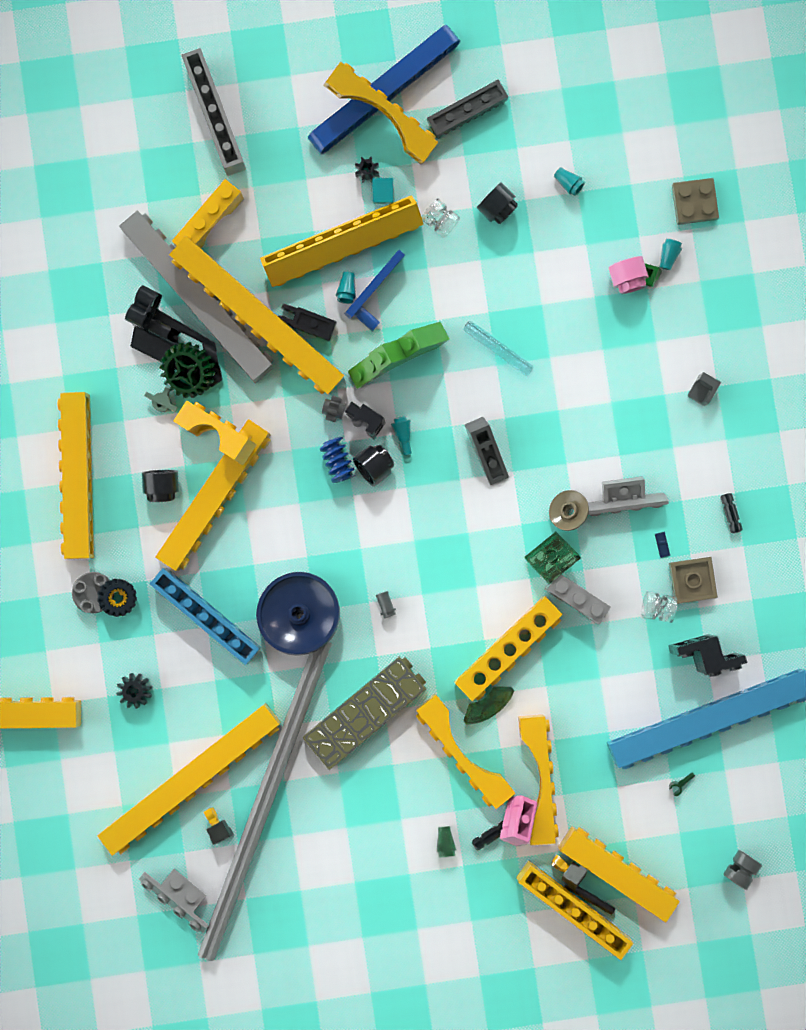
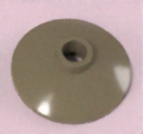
(561, 506)

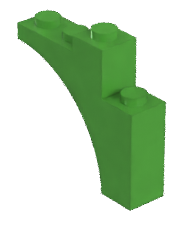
(398, 352)

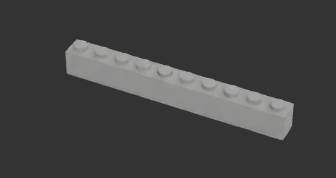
(206, 308)

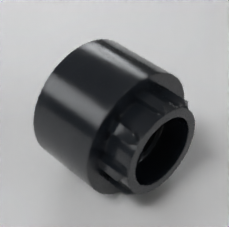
(498, 204)
(374, 464)
(160, 485)

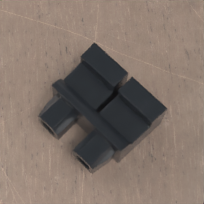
(367, 417)

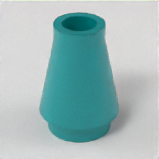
(571, 183)
(669, 254)
(346, 289)

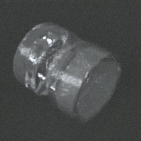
(445, 223)
(660, 607)

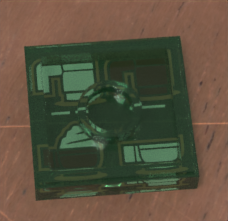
(552, 557)

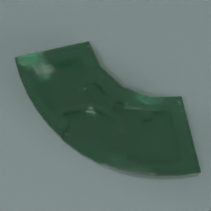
(489, 706)

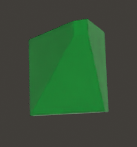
(653, 274)

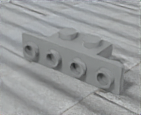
(625, 495)
(180, 895)

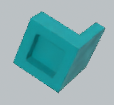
(382, 190)

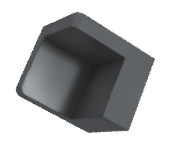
(704, 389)

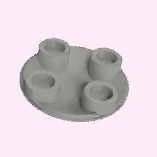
(86, 589)

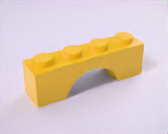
(219, 204)
(232, 443)

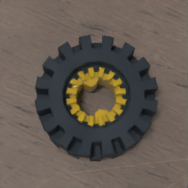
(110, 606)

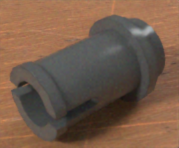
(385, 604)

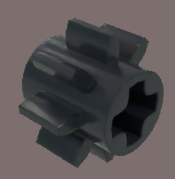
(370, 166)

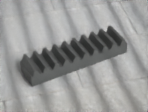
(467, 109)

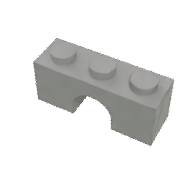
(578, 598)

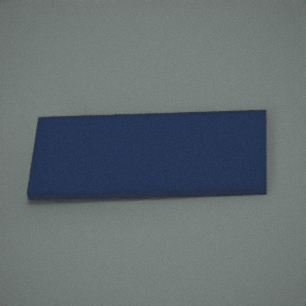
(662, 544)

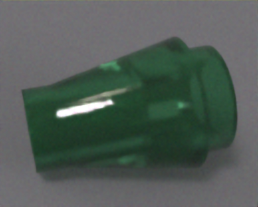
(445, 842)

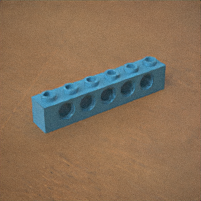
(205, 615)

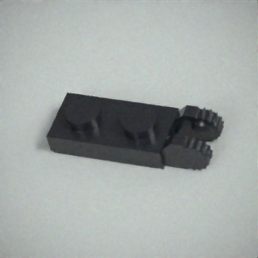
(309, 322)

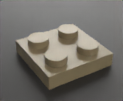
(695, 201)
(693, 580)

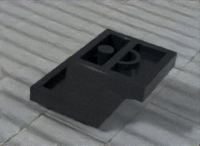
(708, 655)

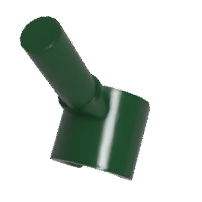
(681, 783)

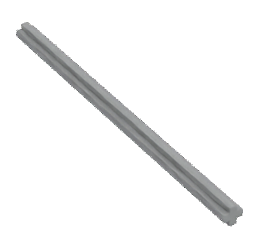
(263, 803)

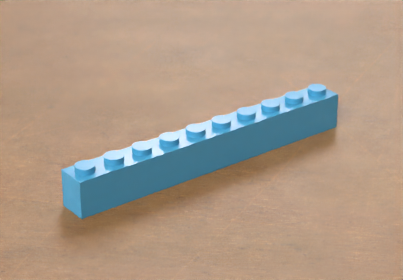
(708, 718)

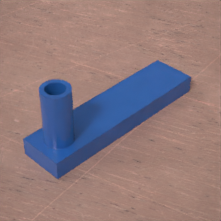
(356, 308)

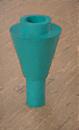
(402, 430)

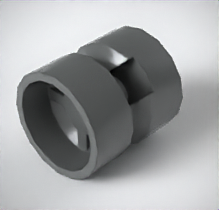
(742, 869)

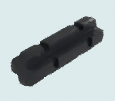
(731, 513)
(487, 837)

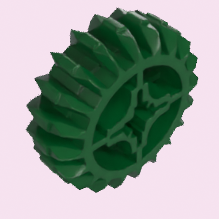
(177, 354)

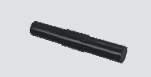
(591, 898)

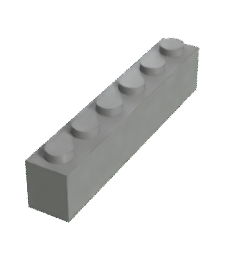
(213, 112)

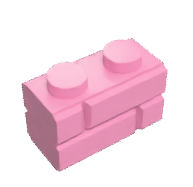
(518, 820)

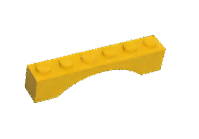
(348, 85)
(533, 733)
(492, 785)

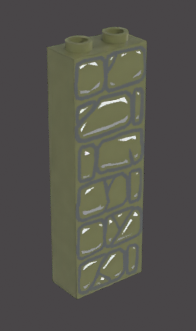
(365, 712)

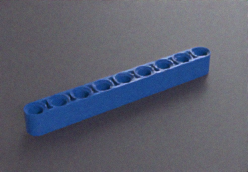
(390, 83)

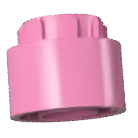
(629, 274)

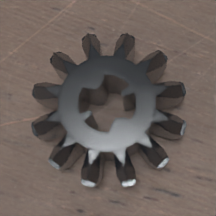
(130, 697)

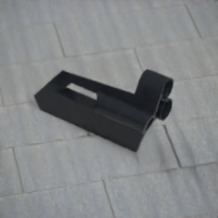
(157, 331)

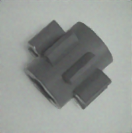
(333, 408)

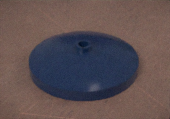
(285, 600)

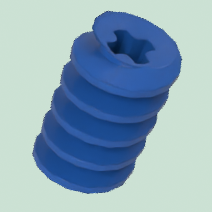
(337, 460)

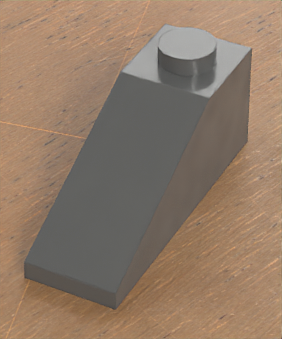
(486, 450)

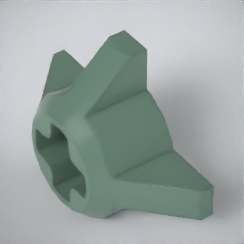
(162, 399)

